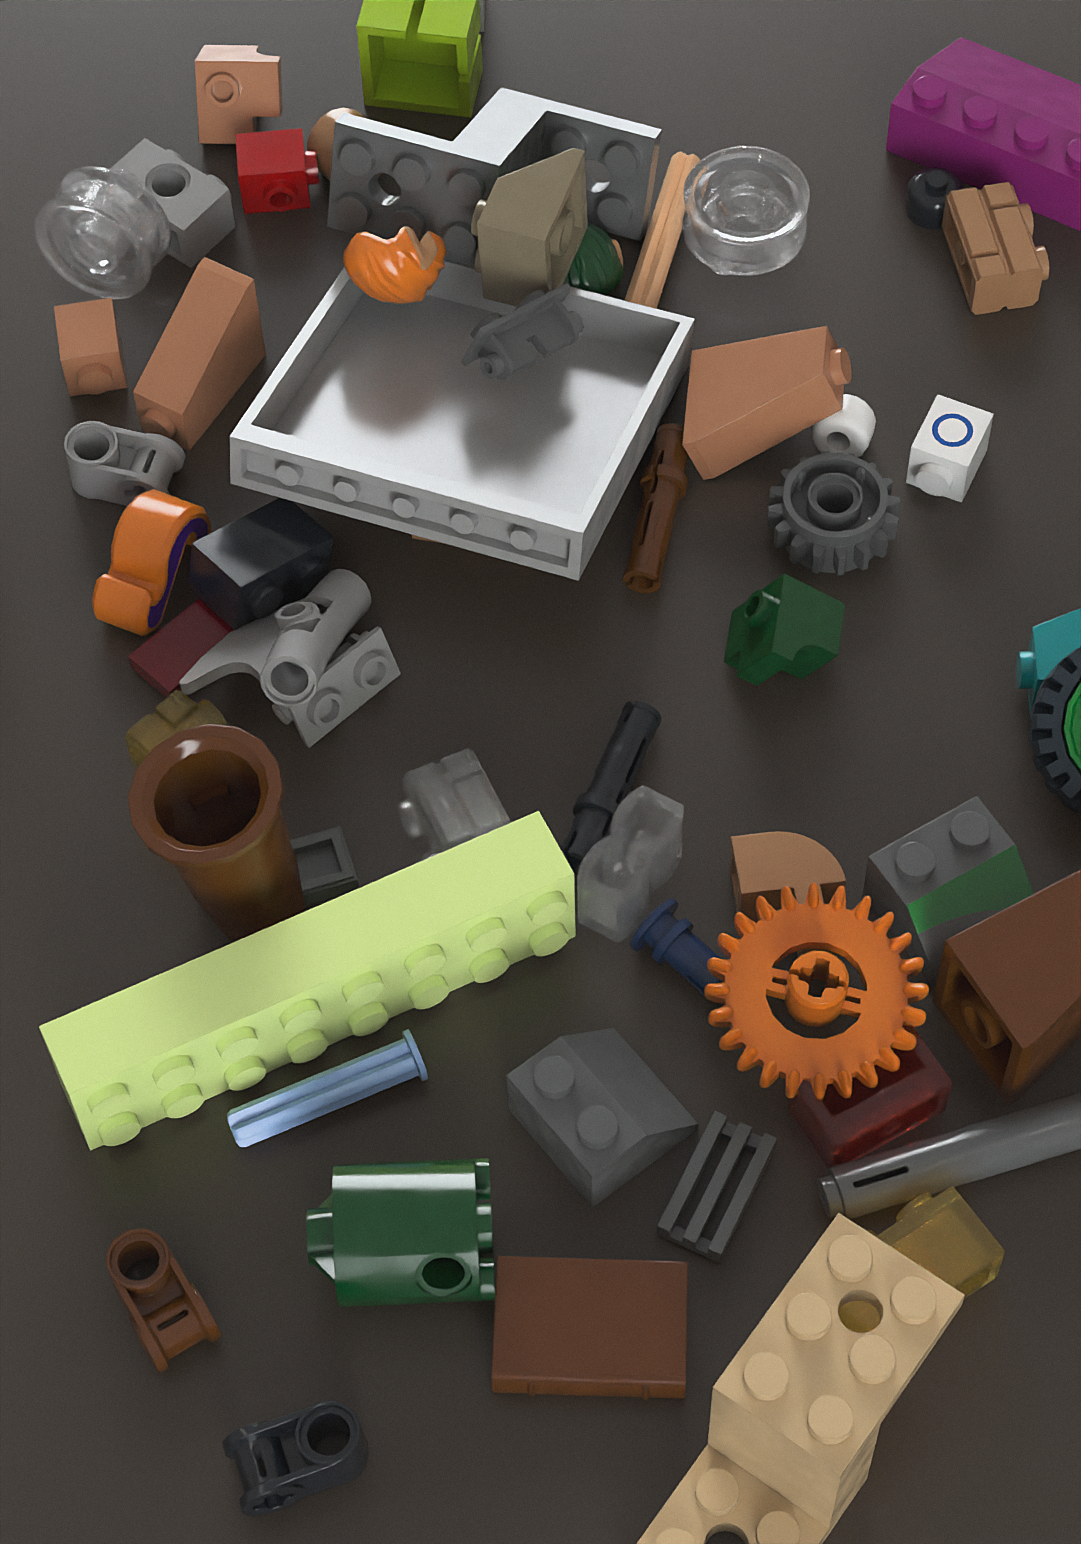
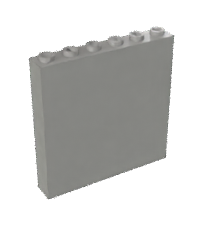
(400, 434)

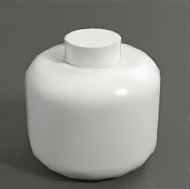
(847, 429)

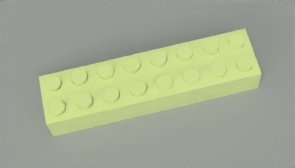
(313, 981)

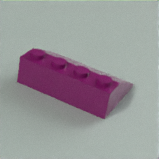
(994, 125)

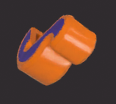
(146, 560)

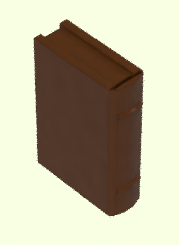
(590, 1327)

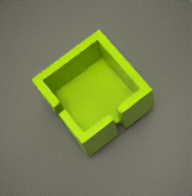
(421, 55)

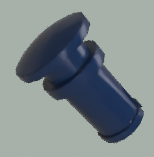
(675, 944)

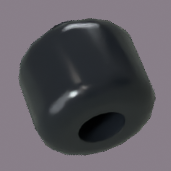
(928, 194)

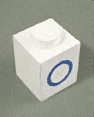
(949, 448)

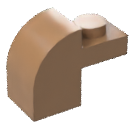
(770, 860)

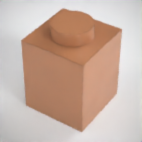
(90, 347)

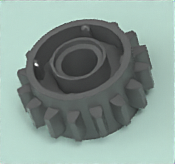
(841, 540)

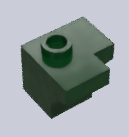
(785, 630)

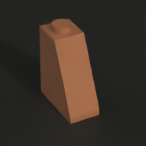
(202, 355)
(760, 394)

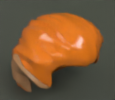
(396, 267)

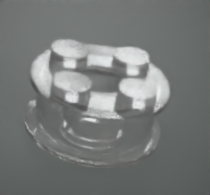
(745, 210)
(103, 232)

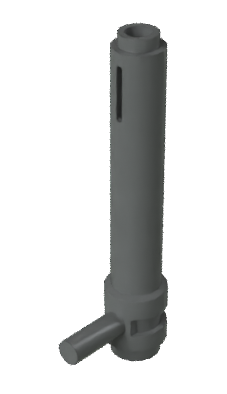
(952, 1158)

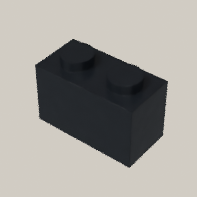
(259, 562)

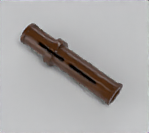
(662, 488)

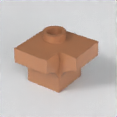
(234, 89)

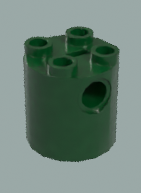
(405, 1232)

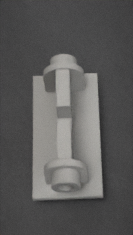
(348, 681)

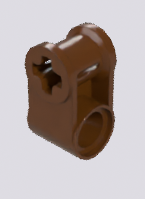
(164, 1307)

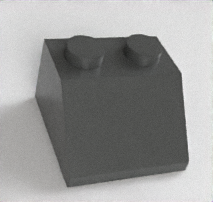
(596, 1110)

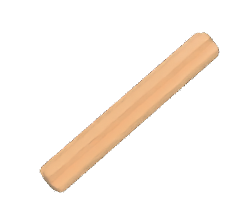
(661, 234)

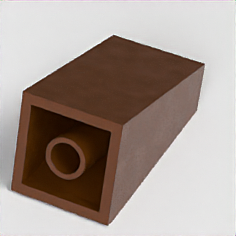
(1017, 987)

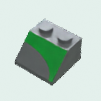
(946, 879)

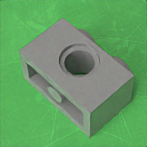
(193, 202)

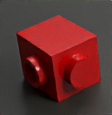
(275, 170)

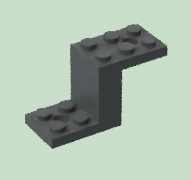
(448, 178)

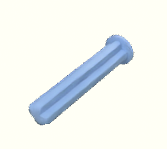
(327, 1091)

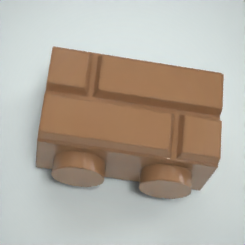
(994, 248)

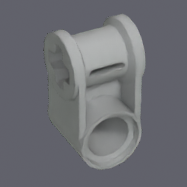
(119, 462)

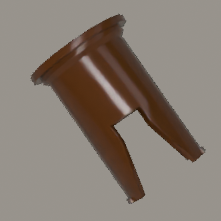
(215, 814)

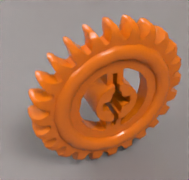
(879, 1009)

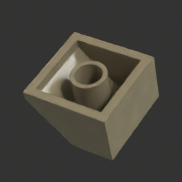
(531, 227)

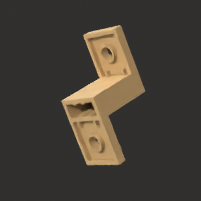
(808, 1397)

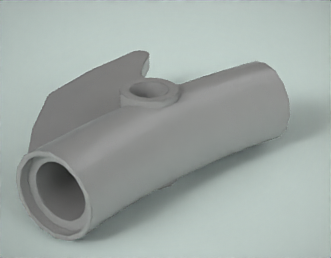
(290, 644)

